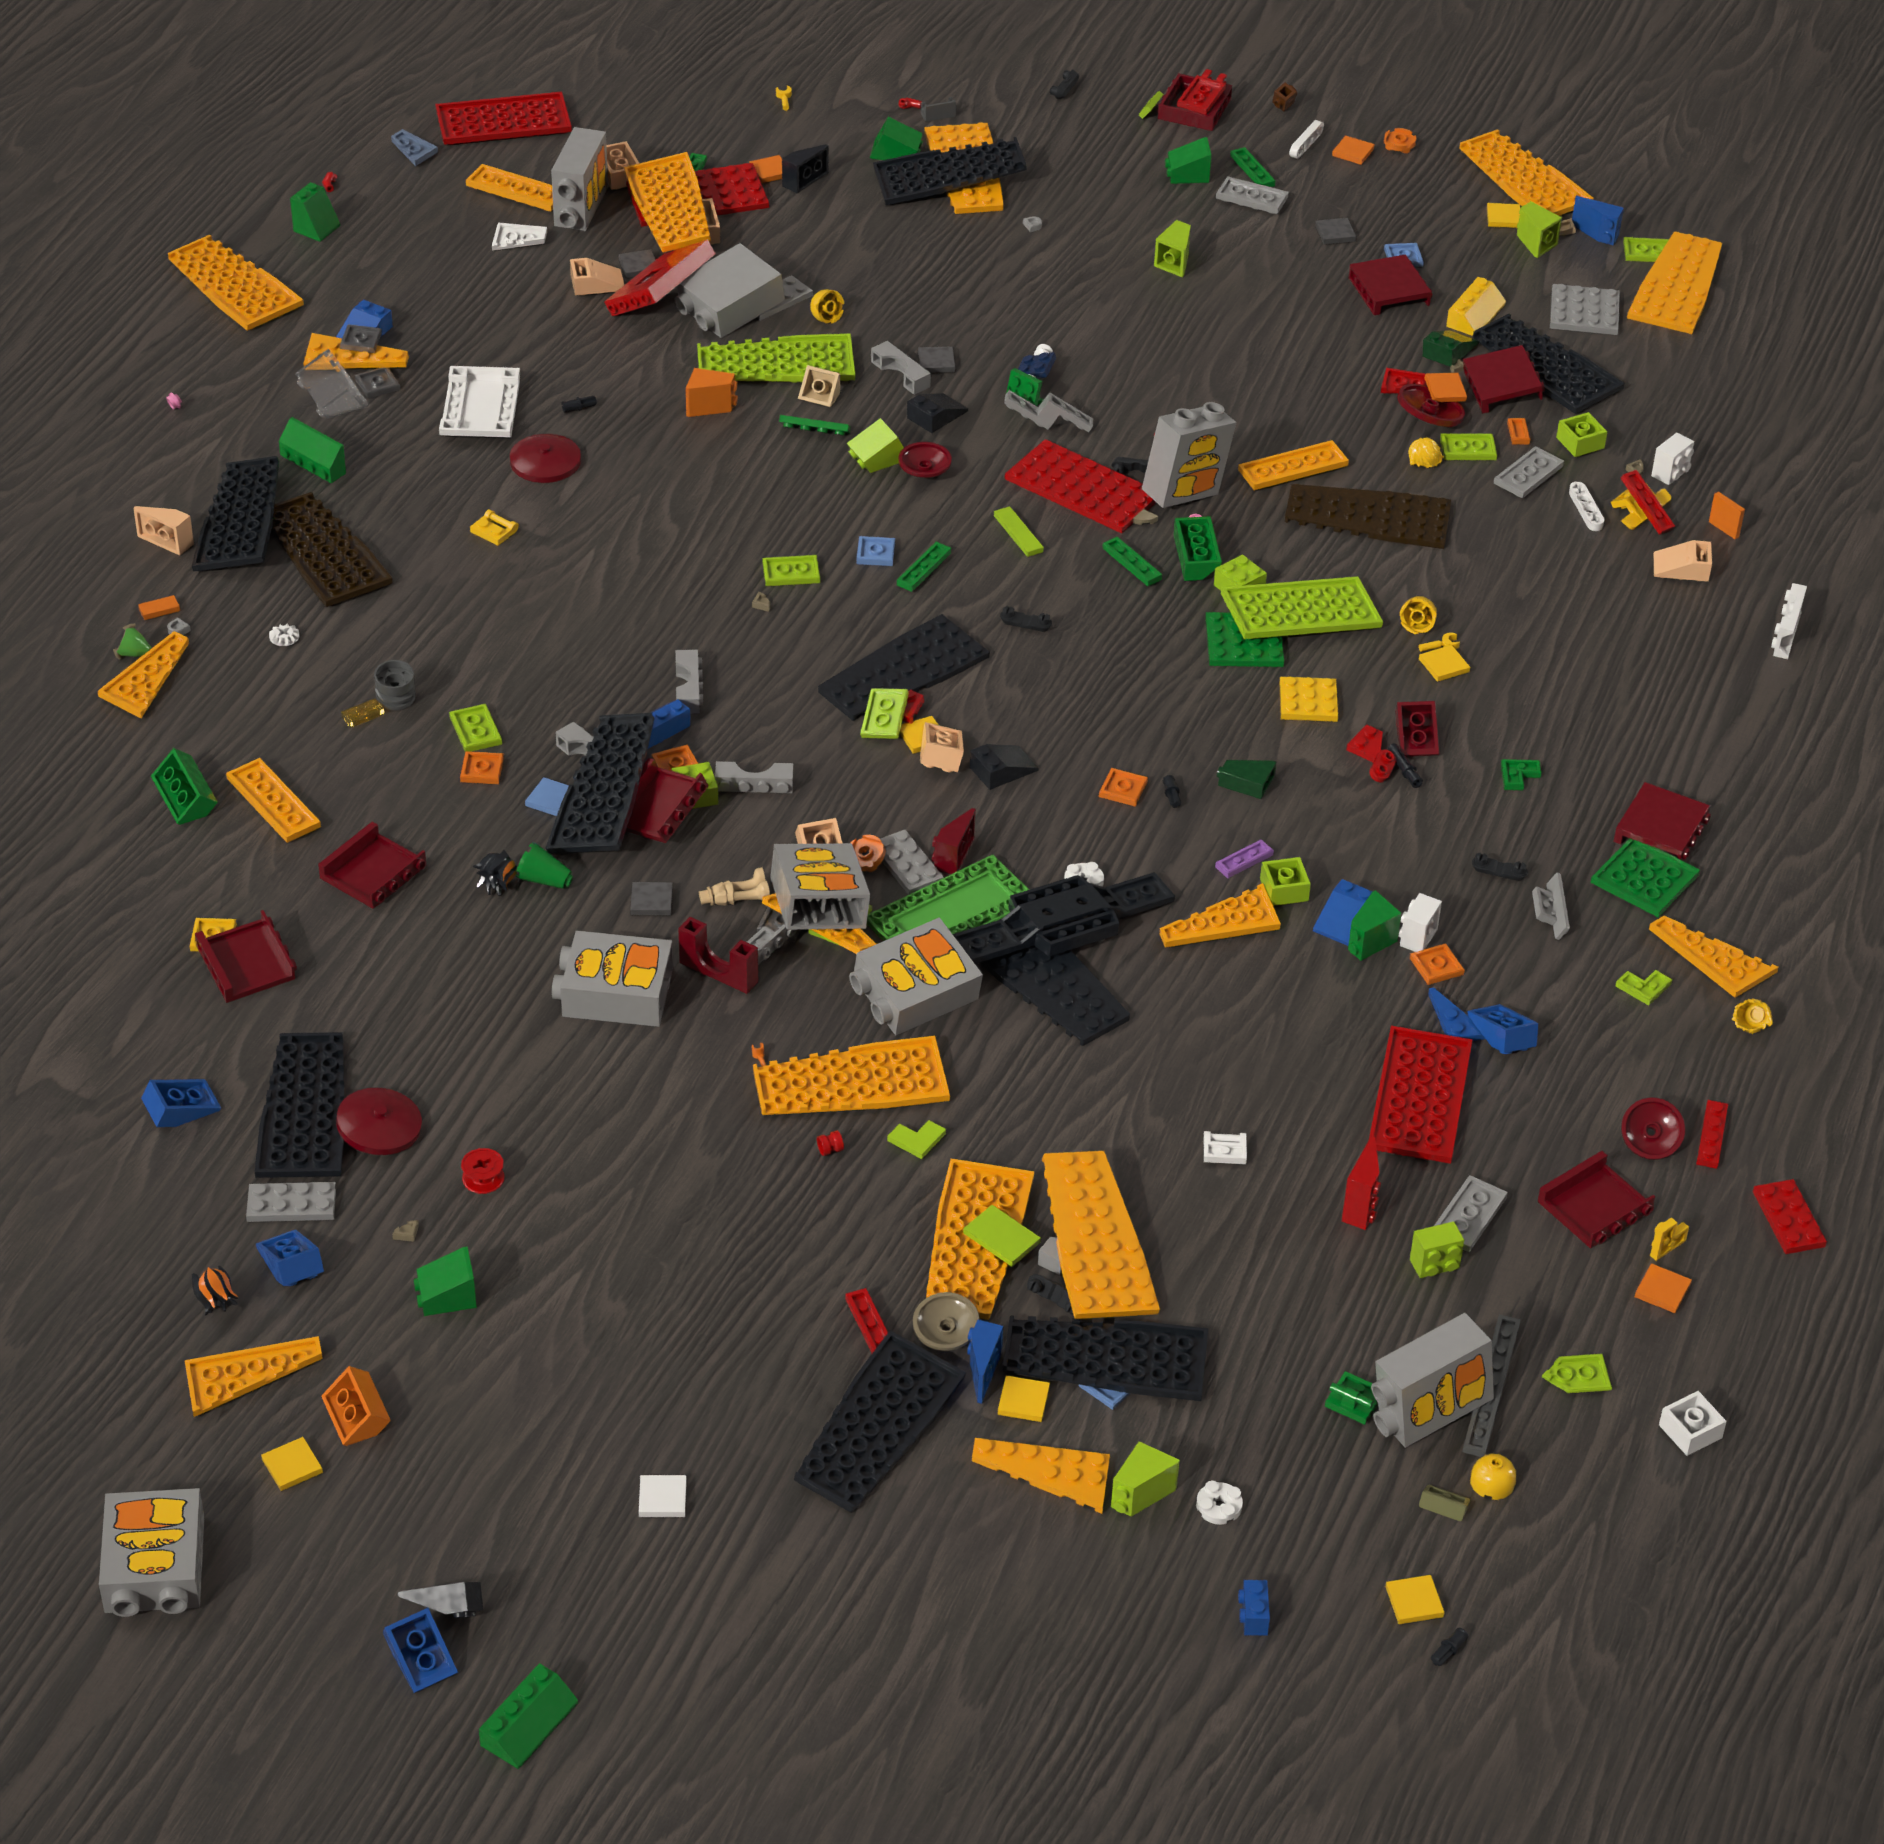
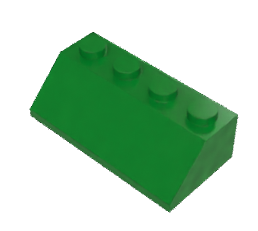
(312, 450)
(1196, 547)
(183, 787)
(527, 1716)

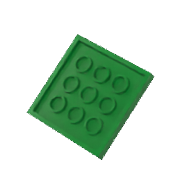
(1229, 647)
(1645, 876)

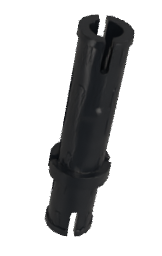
(1408, 770)

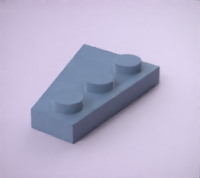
(413, 147)

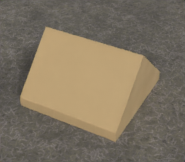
(820, 386)

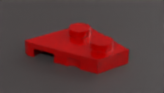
(914, 702)
(1366, 743)

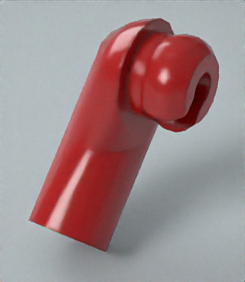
(905, 103)
(330, 177)

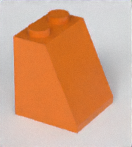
(710, 392)

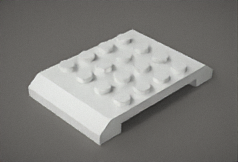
(480, 401)

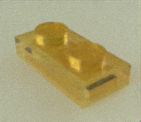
(362, 713)

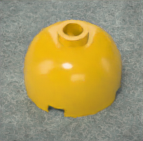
(827, 306)
(1418, 614)
(1493, 1476)

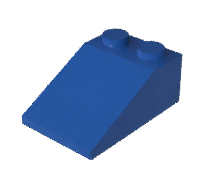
(1597, 219)
(368, 315)
(1340, 910)
(1505, 1028)
(179, 1101)
(291, 1257)
(984, 1353)
(419, 1650)

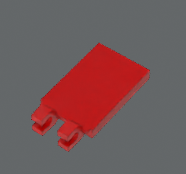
(1202, 92)

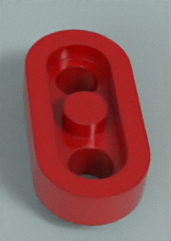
(1382, 766)

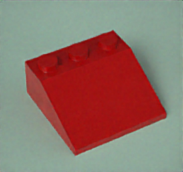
(1362, 1189)

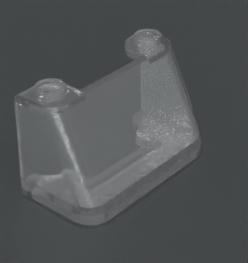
(330, 386)

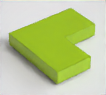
(1644, 990)
(918, 1142)

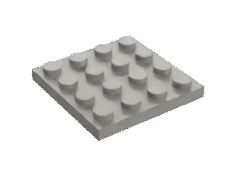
(1584, 309)

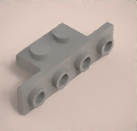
(1551, 906)
(769, 941)

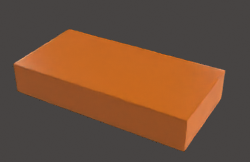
(1518, 431)
(159, 607)

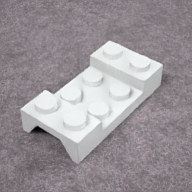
(1787, 628)

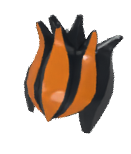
(496, 871)
(213, 1289)

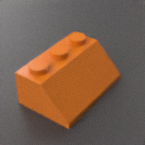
(355, 1406)

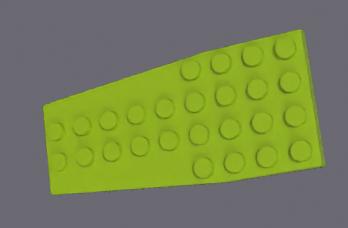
(780, 359)

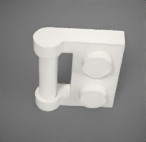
(1225, 1148)

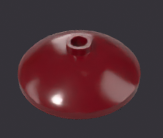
(925, 459)
(1655, 1115)

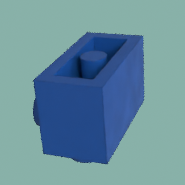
(1255, 1607)

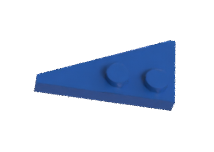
(1452, 1019)

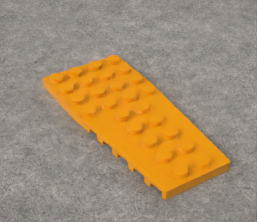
(1521, 174)
(976, 197)
(669, 200)
(233, 284)
(1677, 284)
(858, 1079)
(1096, 1239)
(958, 1261)

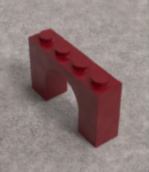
(696, 954)

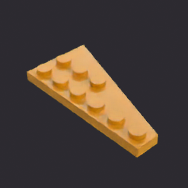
(382, 358)
(141, 681)
(1229, 918)
(851, 939)
(1714, 958)
(232, 1374)
(1054, 1470)

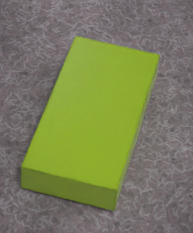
(1151, 103)

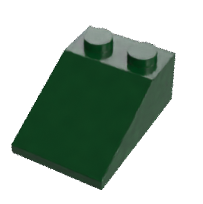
(1447, 346)

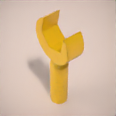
(784, 95)
(1446, 641)

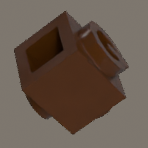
(1284, 96)

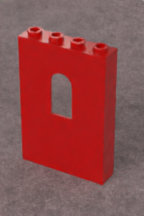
(659, 278)

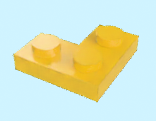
(1668, 1237)

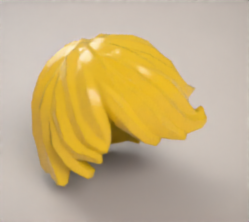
(1425, 453)
(1752, 1015)

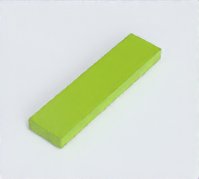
(1018, 531)

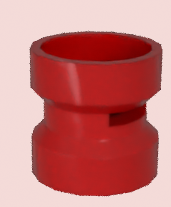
(830, 1143)

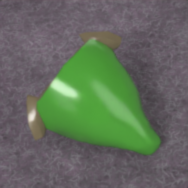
(132, 643)

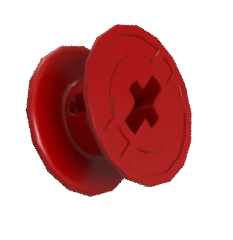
(482, 1170)

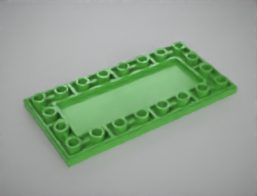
(961, 901)

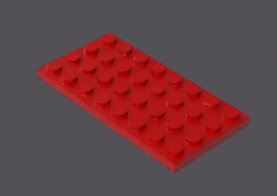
(503, 118)
(730, 187)
(1081, 485)
(1420, 1094)

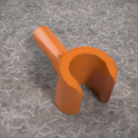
(758, 1053)

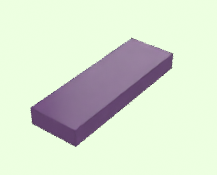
(1244, 858)

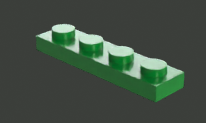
(1252, 167)
(807, 424)
(1132, 561)
(923, 566)

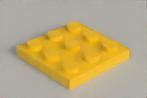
(1308, 699)

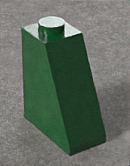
(1247, 776)

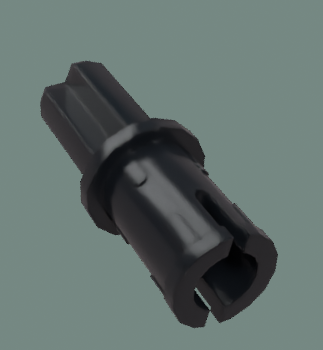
(578, 403)
(1172, 791)
(1449, 1647)

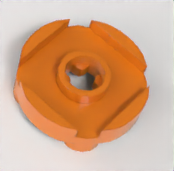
(1399, 140)
(876, 852)

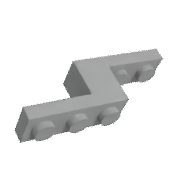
(1048, 411)

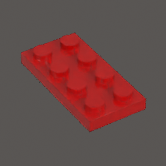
(1789, 1216)

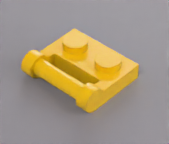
(491, 532)

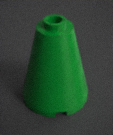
(543, 868)

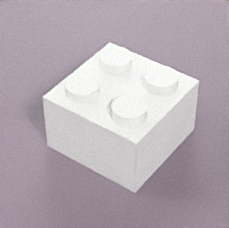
(1672, 458)
(1420, 922)
(1692, 1423)

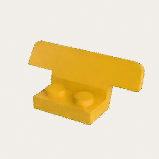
(1636, 514)

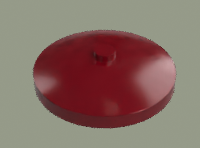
(1419, 403)
(545, 458)
(378, 1121)

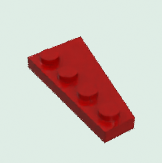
(1396, 378)

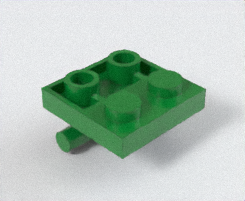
(1025, 386)
(1352, 1398)

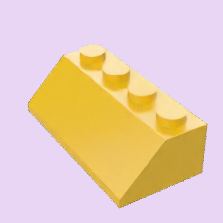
(1475, 307)

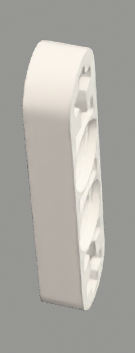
(1306, 139)
(1590, 505)

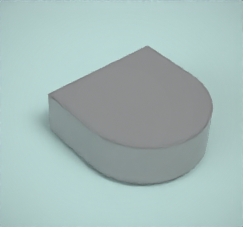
(1032, 223)
(178, 626)

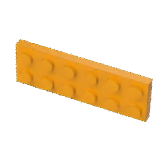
(512, 186)
(1293, 465)
(273, 800)

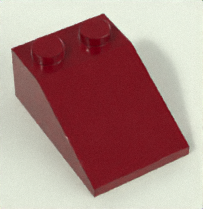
(1417, 728)
(954, 842)

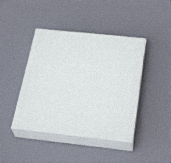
(662, 1496)

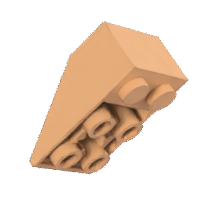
(594, 277)
(1684, 561)

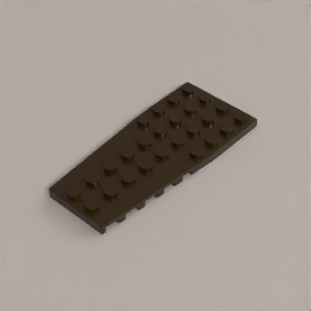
(1380, 514)
(325, 551)

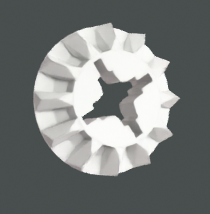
(285, 639)

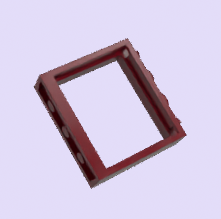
(1187, 117)

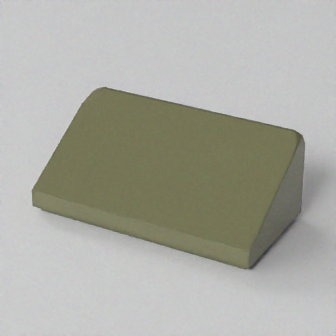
(1444, 1502)

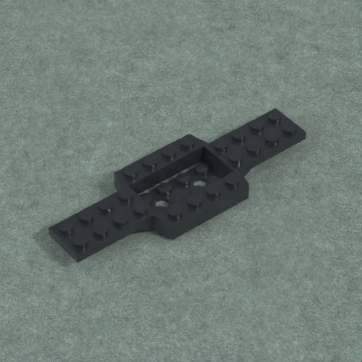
(1026, 922)

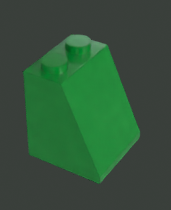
(895, 141)
(1189, 163)
(313, 213)
(1374, 927)
(446, 1284)

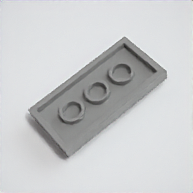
(1252, 195)
(794, 293)
(1528, 472)
(908, 862)
(291, 1201)
(1473, 1209)

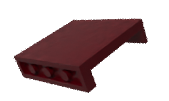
(1388, 282)
(1502, 376)
(663, 801)
(1663, 820)
(370, 866)
(246, 958)
(1594, 1201)

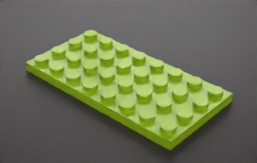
(1301, 607)

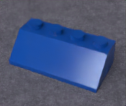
(668, 721)

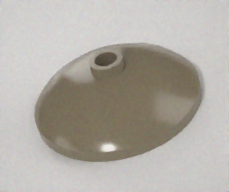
(943, 1312)

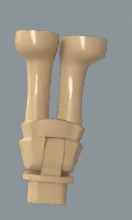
(729, 892)

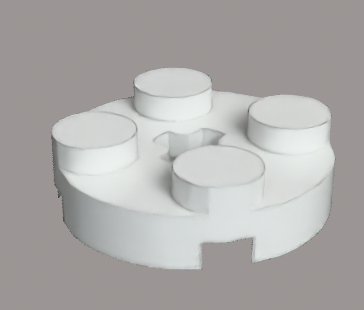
(1086, 870)
(1223, 1492)

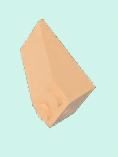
(164, 528)
(941, 747)
(818, 832)

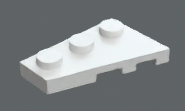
(518, 236)

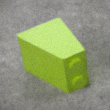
(1538, 228)
(1173, 248)
(875, 447)
(1144, 1479)

